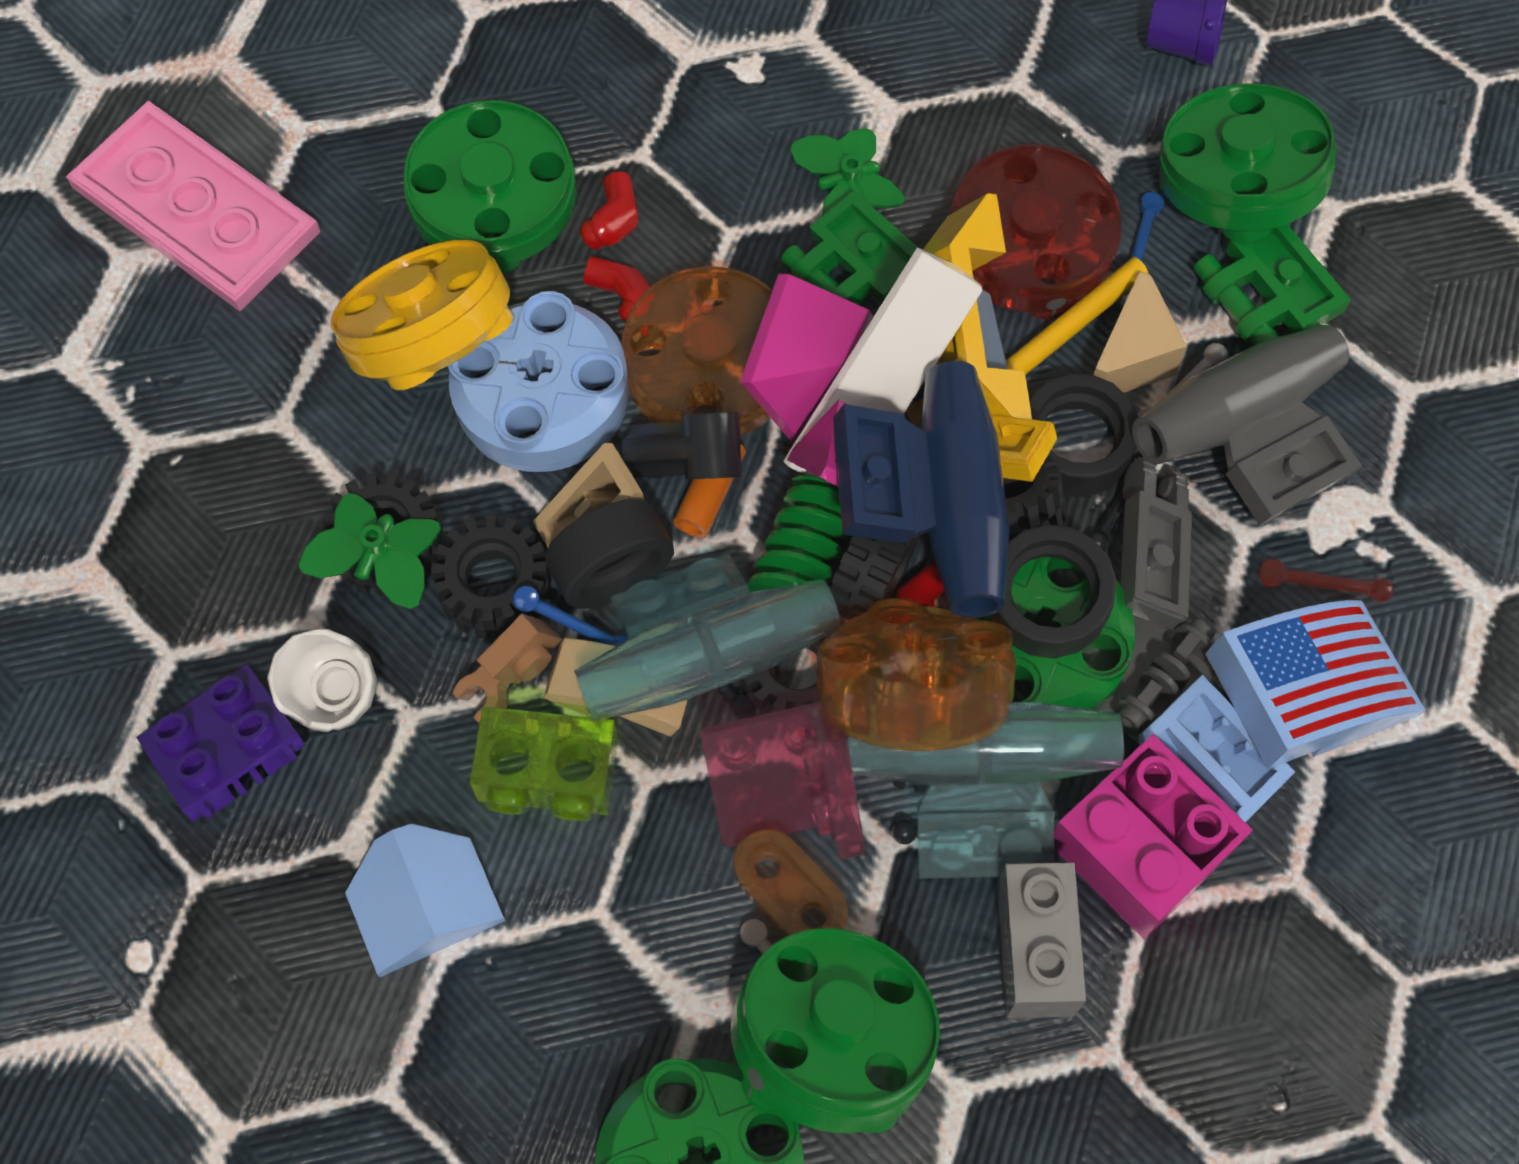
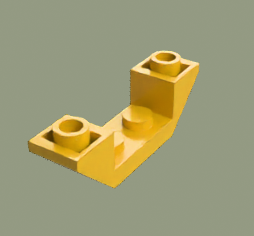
(969, 241)

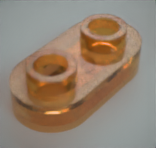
(794, 889)

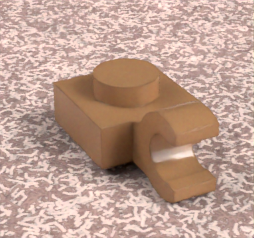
(512, 658)

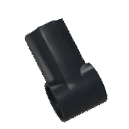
(696, 447)

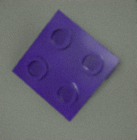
(219, 741)

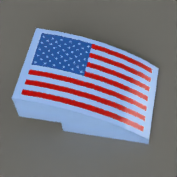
(1312, 680)

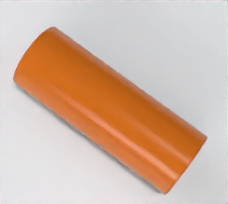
(702, 504)

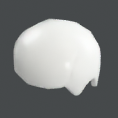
(322, 680)

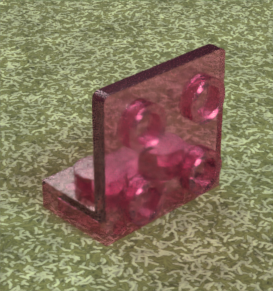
(783, 776)

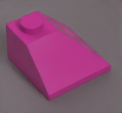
(800, 350)

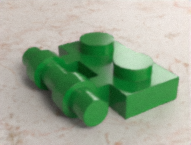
(861, 243)
(1284, 274)

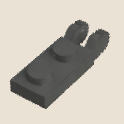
(1156, 545)

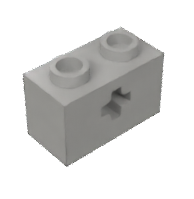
(1040, 940)

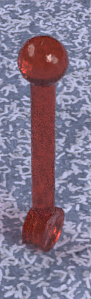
(1274, 573)

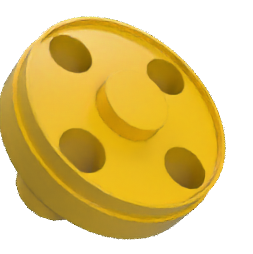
(422, 313)

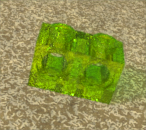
(550, 745)

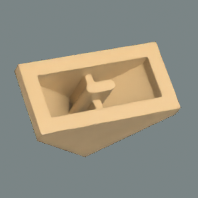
(1143, 341)
(597, 483)

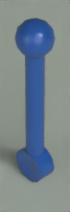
(1150, 207)
(527, 599)

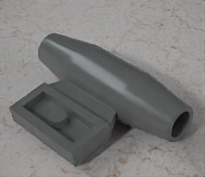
(1254, 407)

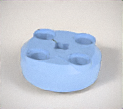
(543, 386)

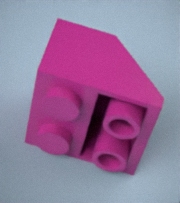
(1149, 835)

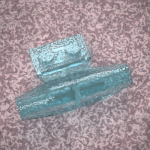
(699, 635)
(987, 795)

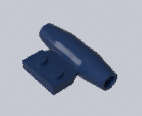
(933, 482)

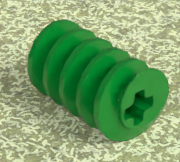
(802, 537)

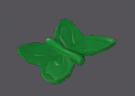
(846, 168)
(372, 542)

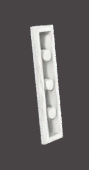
(902, 339)

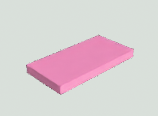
(194, 205)

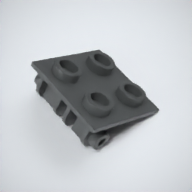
(1159, 670)

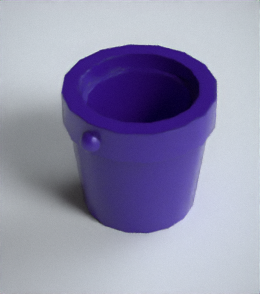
(1187, 28)

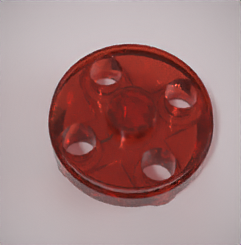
(1045, 227)

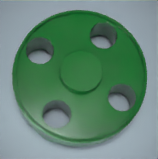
(1247, 159)
(491, 181)
(1069, 678)
(835, 1031)
(705, 1133)

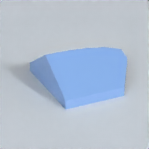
(1217, 748)
(419, 895)

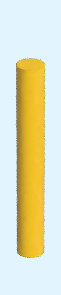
(1076, 317)

